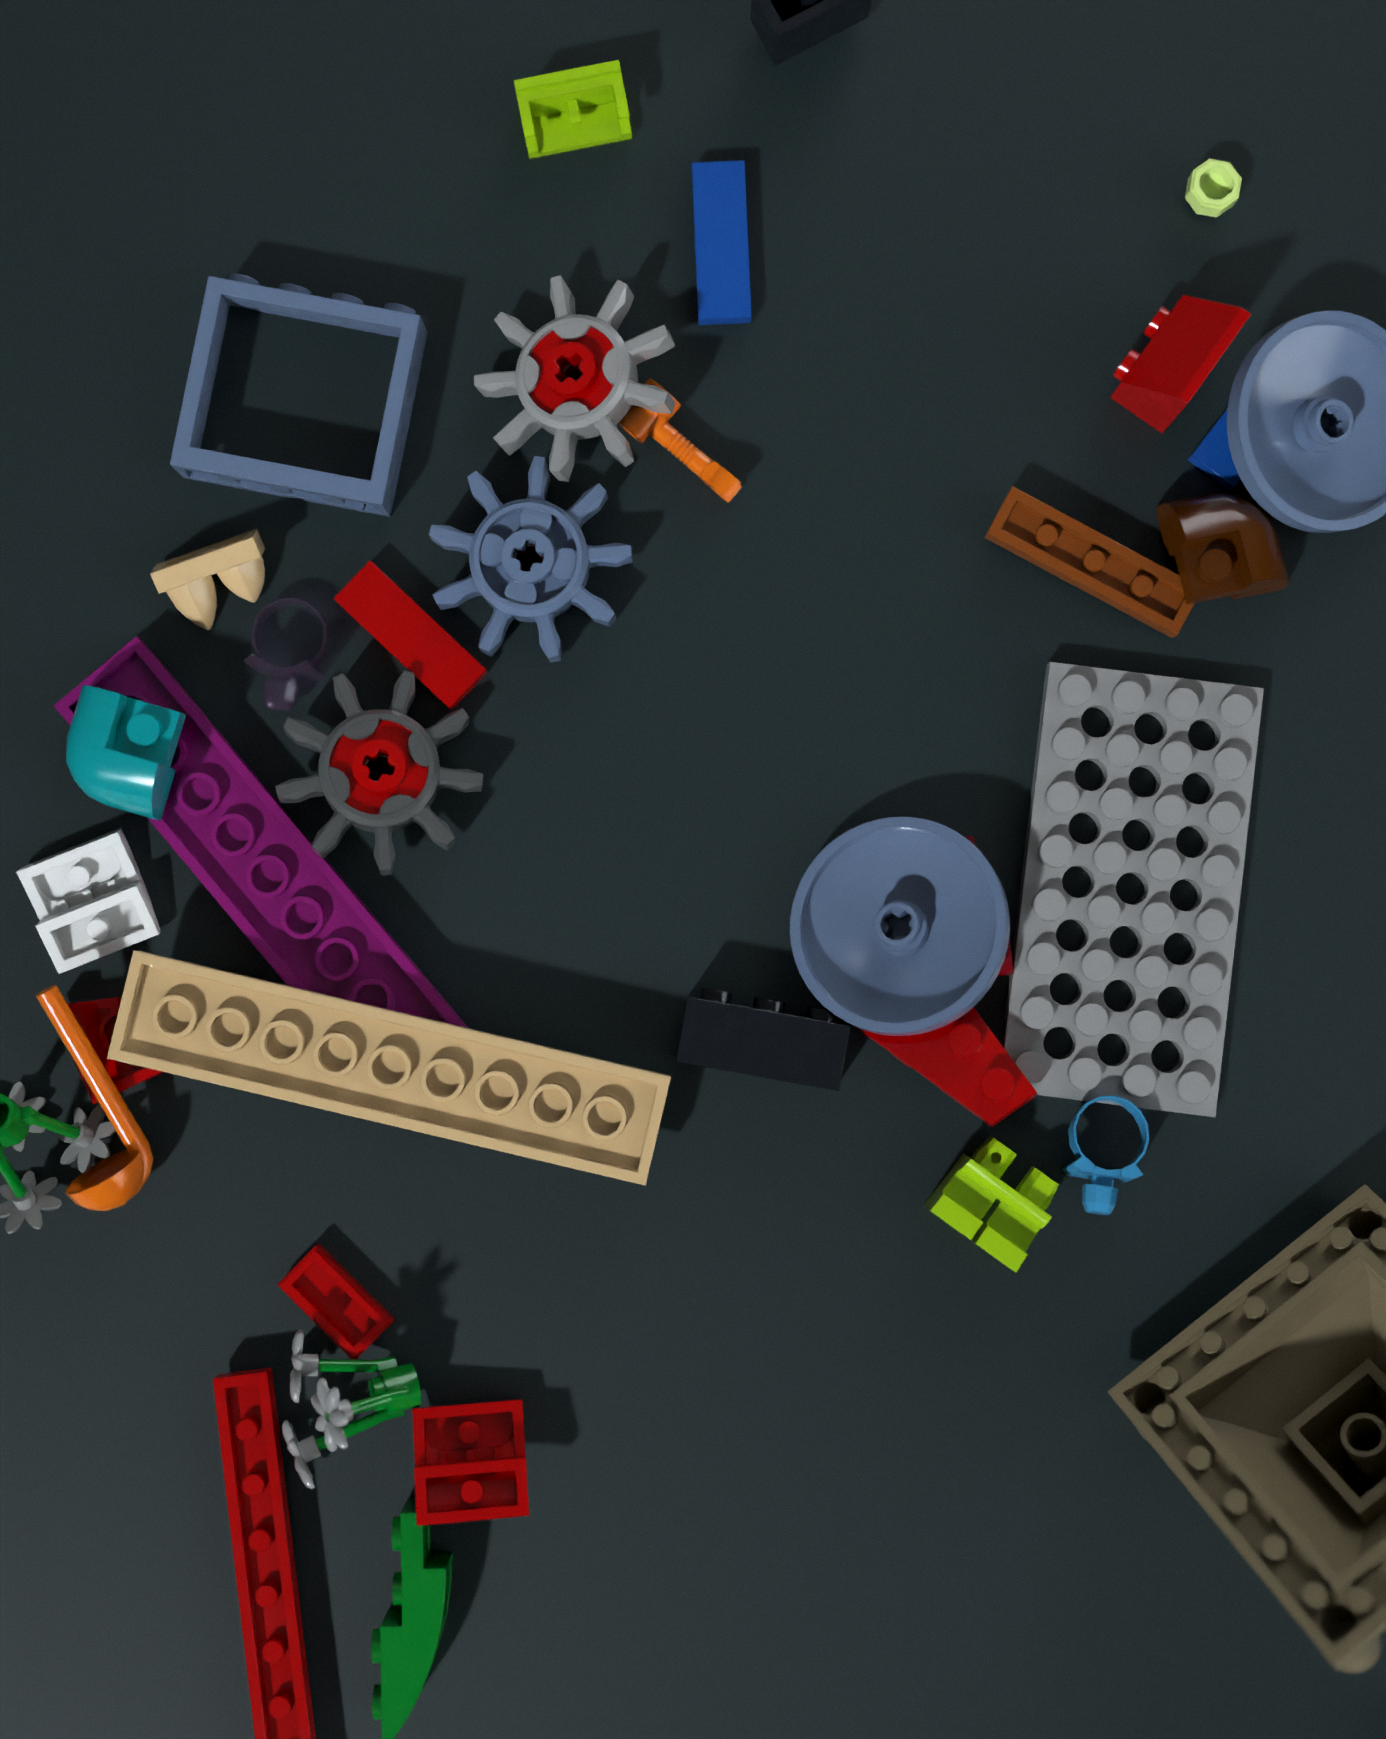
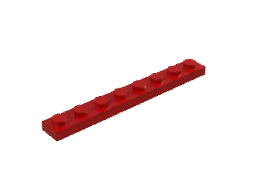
(263, 1555)

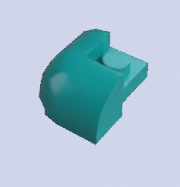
(123, 751)

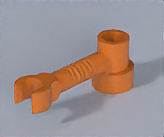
(644, 423)

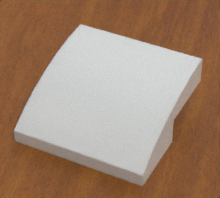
(89, 901)

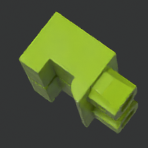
(990, 1210)

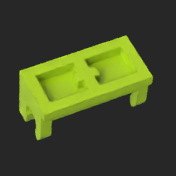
(573, 109)

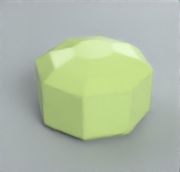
(1213, 187)

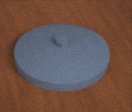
(1313, 422)
(899, 926)

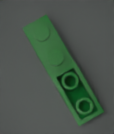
(412, 1633)

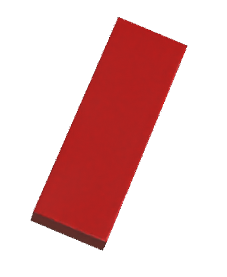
(410, 635)

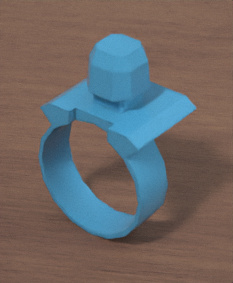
(1099, 1194)

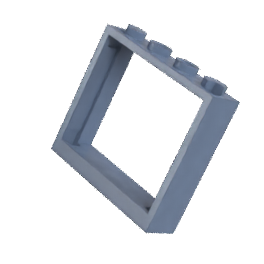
(281, 479)

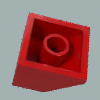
(1177, 358)

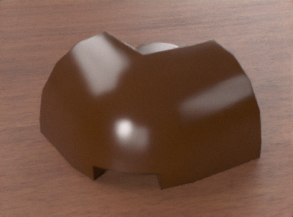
(1222, 547)

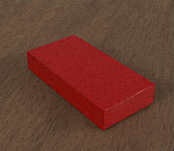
(336, 1302)

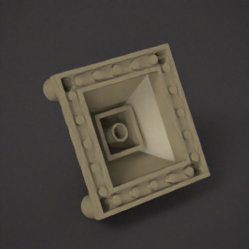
(1282, 1425)

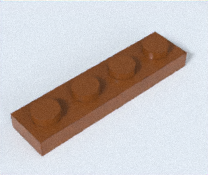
(1090, 562)

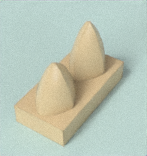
(190, 578)

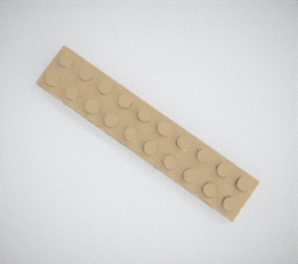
(389, 1067)

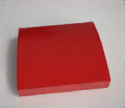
(470, 1462)

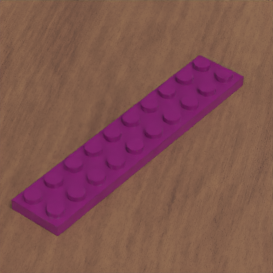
(262, 860)

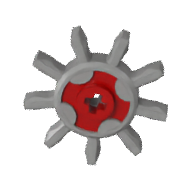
(606, 382)

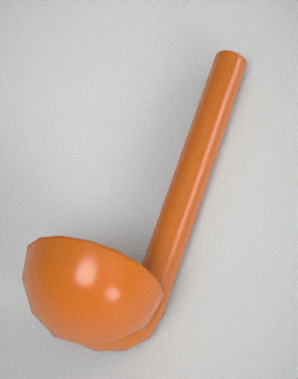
(122, 1175)

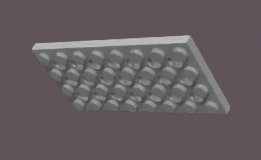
(1214, 872)

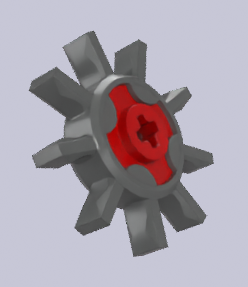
(365, 742)

